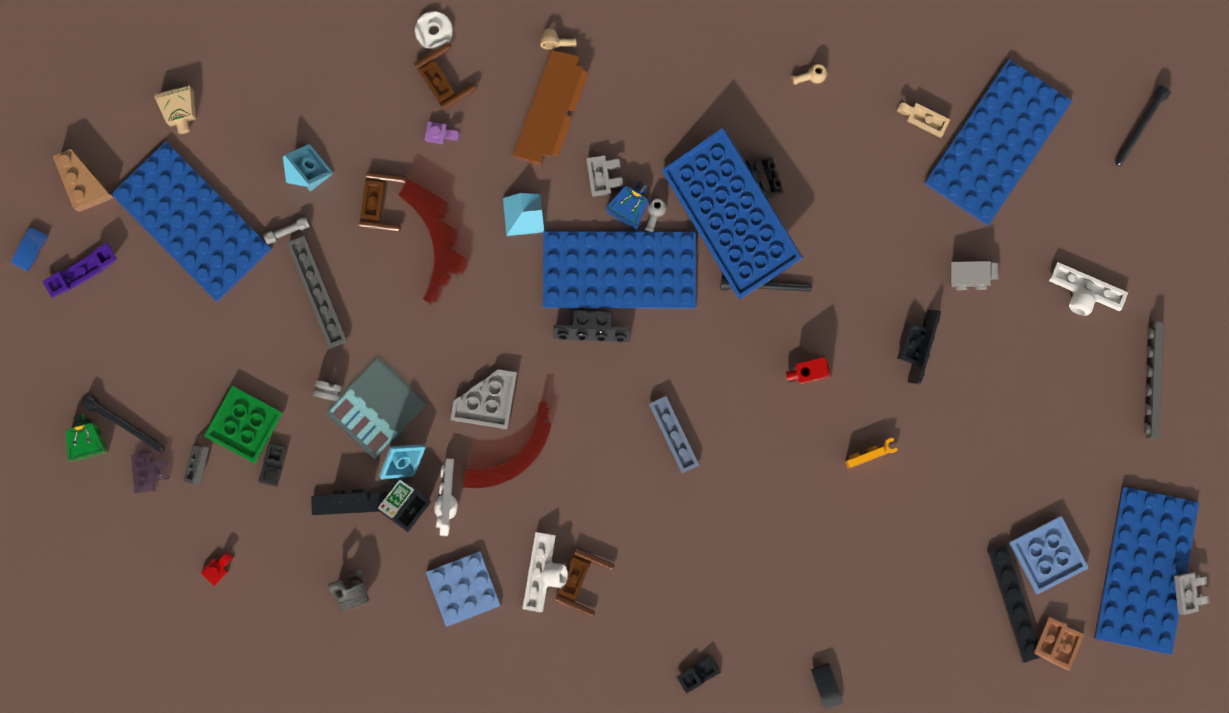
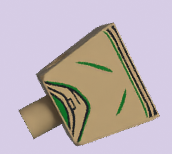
(177, 107)

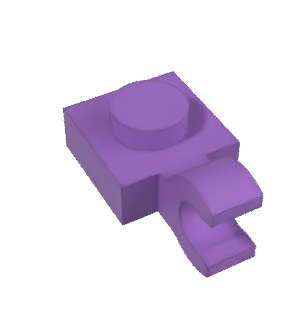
(438, 133)

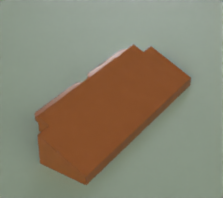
(547, 117)

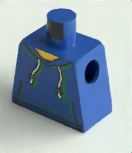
(629, 205)

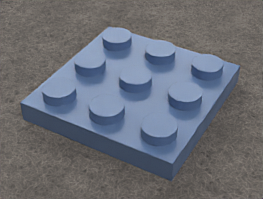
(1048, 555)
(463, 589)

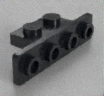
(592, 327)
(917, 345)
(346, 503)

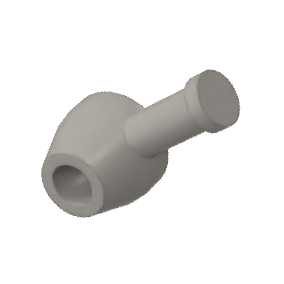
(655, 213)

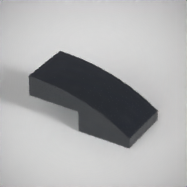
(273, 465)
(698, 674)
(826, 686)

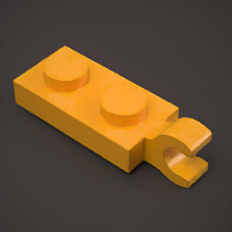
(872, 453)

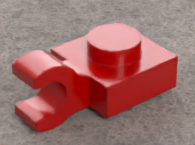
(215, 570)

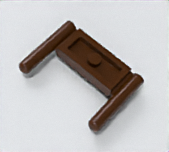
(436, 80)
(373, 201)
(576, 574)

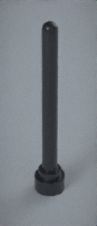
(1161, 94)
(725, 286)
(93, 404)

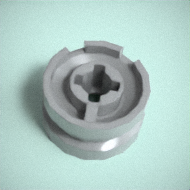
(326, 390)

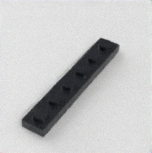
(1014, 602)

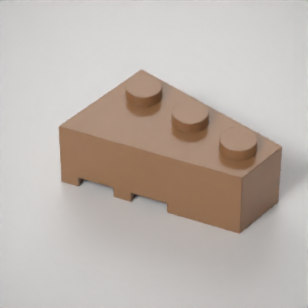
(80, 182)

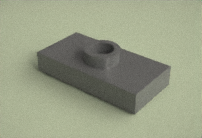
(196, 464)

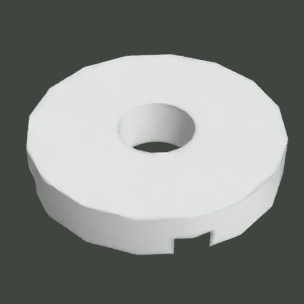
(433, 19)

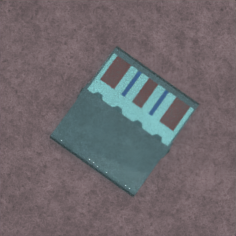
(376, 408)

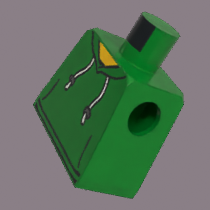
(84, 440)

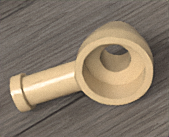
(551, 41)
(811, 75)

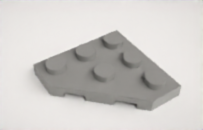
(487, 402)

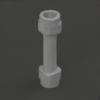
(271, 237)

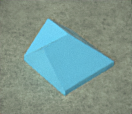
(305, 168)
(523, 214)
(402, 461)

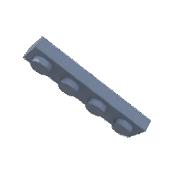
(674, 434)

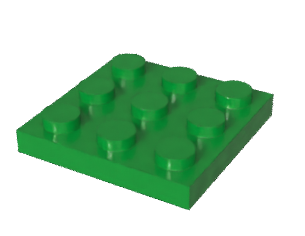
(243, 424)

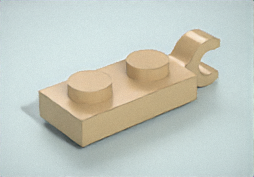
(925, 118)

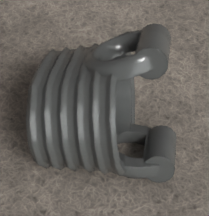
(352, 595)

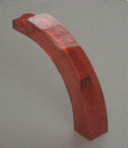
(506, 472)

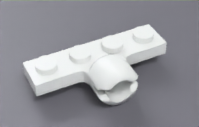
(1087, 290)
(445, 504)
(542, 572)

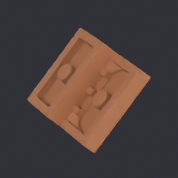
(1059, 644)

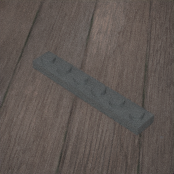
(317, 292)
(1153, 388)

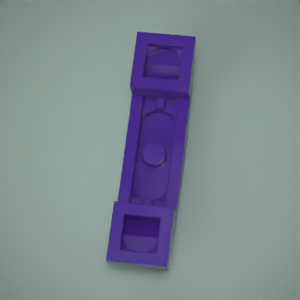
(80, 272)

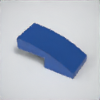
(28, 249)

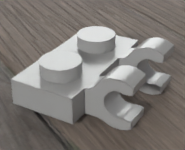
(598, 175)
(1187, 593)

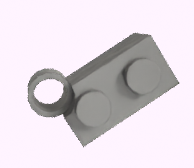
(973, 274)

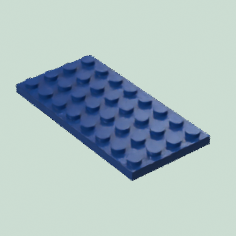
(998, 142)
(732, 214)
(191, 221)
(619, 270)
(1146, 551)

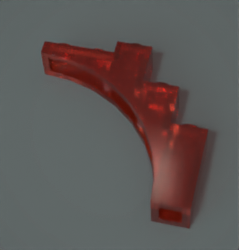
(443, 236)

